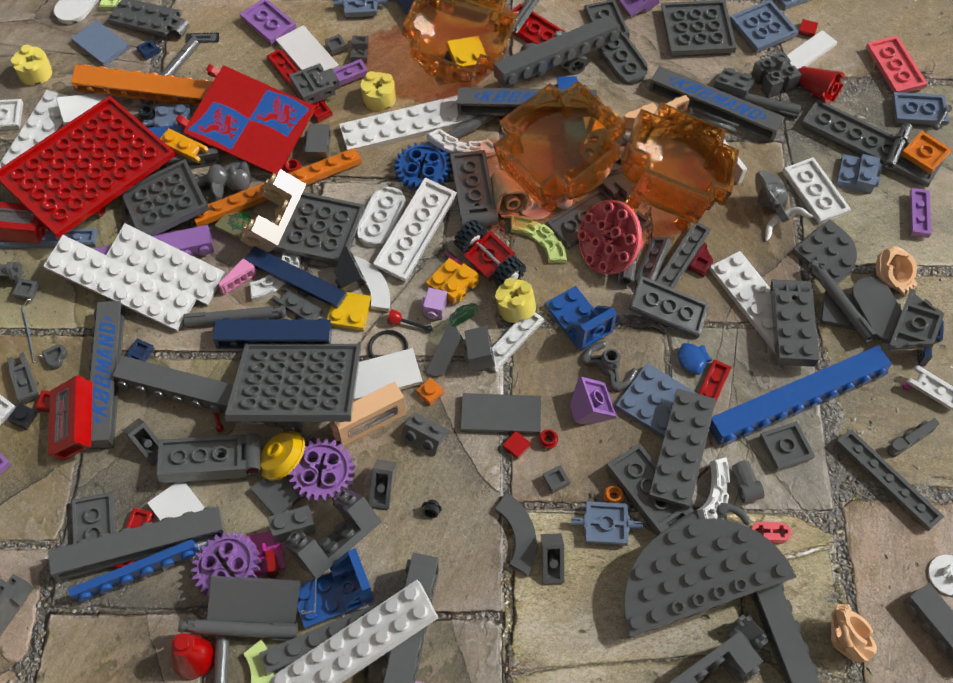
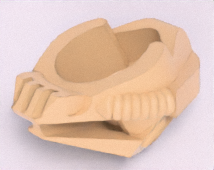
(897, 269)
(852, 634)

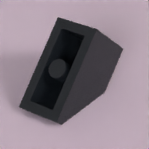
(348, 272)

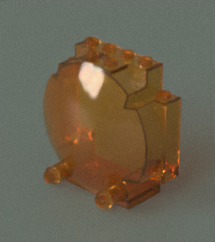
(438, 21)
(560, 143)
(678, 164)

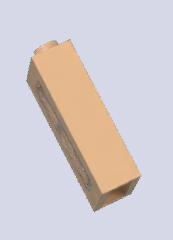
(370, 414)

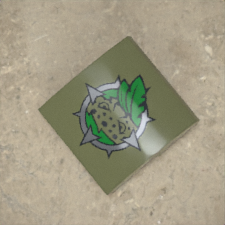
(233, 223)

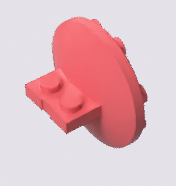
(610, 237)

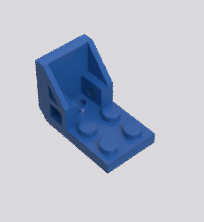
(579, 319)
(336, 592)

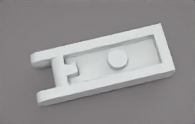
(933, 387)

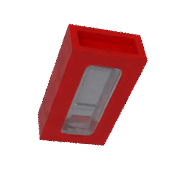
(19, 224)
(70, 418)

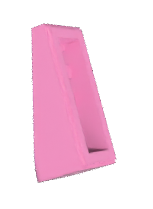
(237, 276)

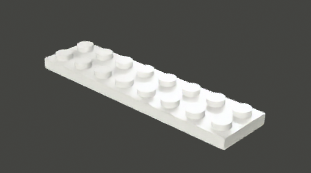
(402, 124)
(120, 283)
(363, 639)

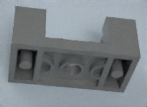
(319, 557)
(735, 656)

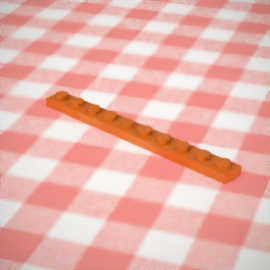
(252, 196)

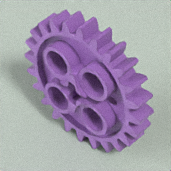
(340, 471)
(242, 553)

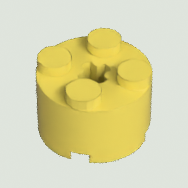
(31, 65)
(378, 91)
(515, 300)

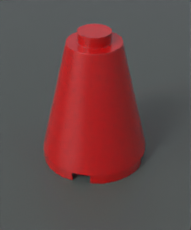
(822, 82)
(191, 655)

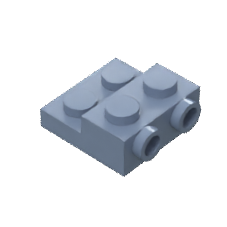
(859, 172)

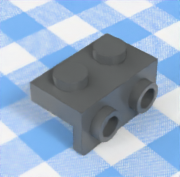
(424, 434)

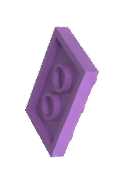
(267, 20)

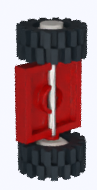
(488, 253)

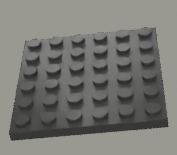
(295, 383)

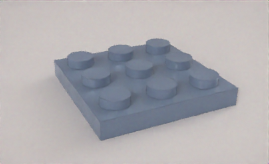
(763, 25)
(650, 399)

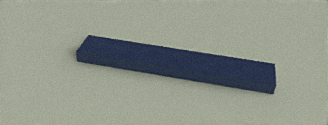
(296, 277)

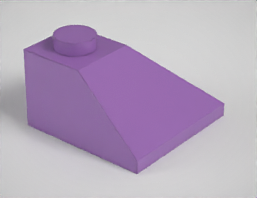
(591, 402)

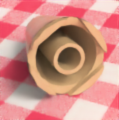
(508, 194)

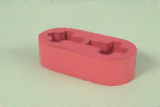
(772, 528)

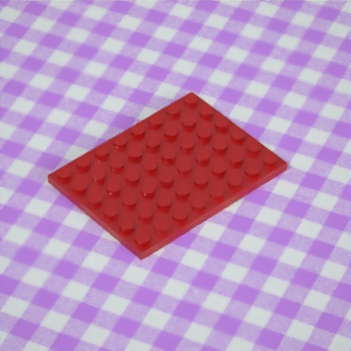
(84, 166)

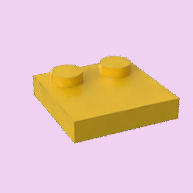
(465, 51)
(351, 313)

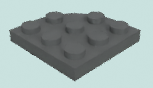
(831, 248)

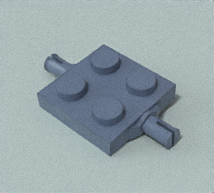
(359, 8)
(167, 115)
(606, 523)

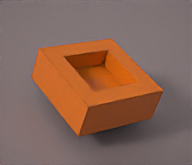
(430, 391)

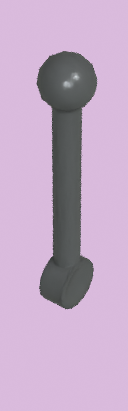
(948, 108)

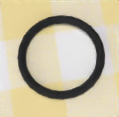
(382, 333)

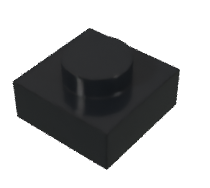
(22, 416)

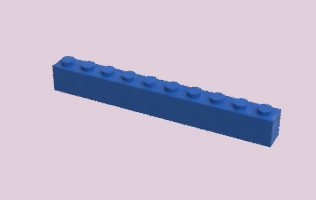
(799, 395)

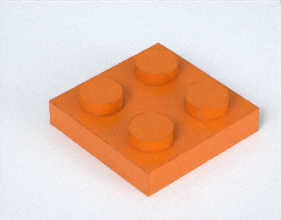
(926, 152)

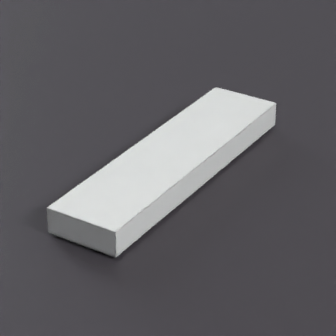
(513, 339)

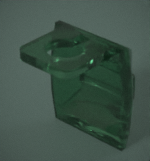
(462, 314)

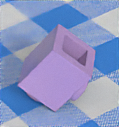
(434, 303)

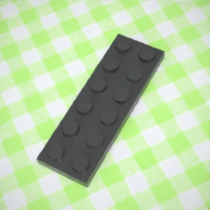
(682, 449)

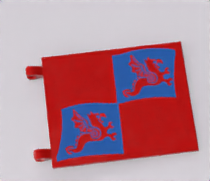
(248, 119)

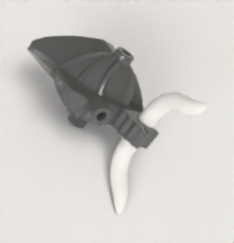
(774, 196)

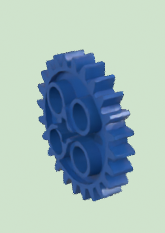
(411, 161)

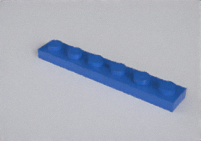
(126, 574)

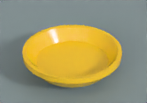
(281, 455)

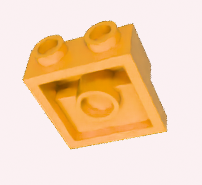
(454, 279)

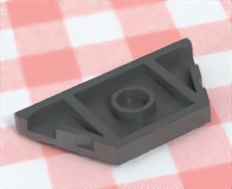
(917, 324)

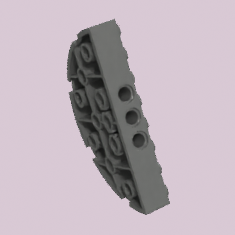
(699, 569)

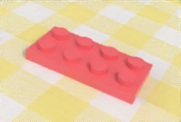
(896, 65)

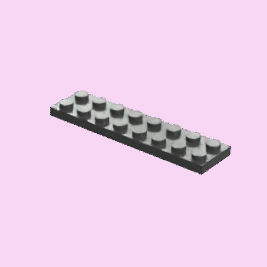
(861, 138)

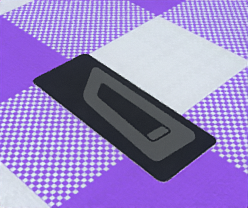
(203, 37)

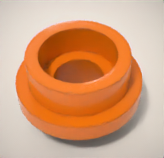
(613, 490)

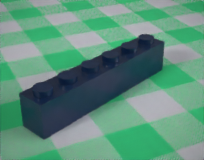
(237, 333)

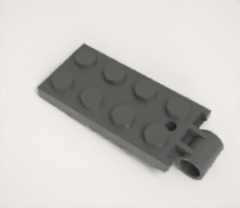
(148, 18)

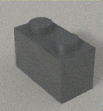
(317, 142)
(478, 348)
(289, 522)

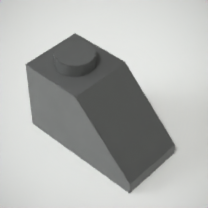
(143, 440)
(382, 483)
(552, 558)

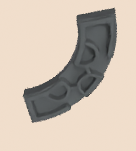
(523, 531)

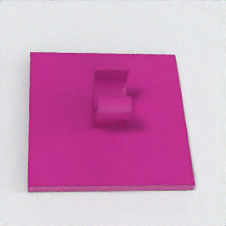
(265, 542)

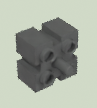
(776, 75)

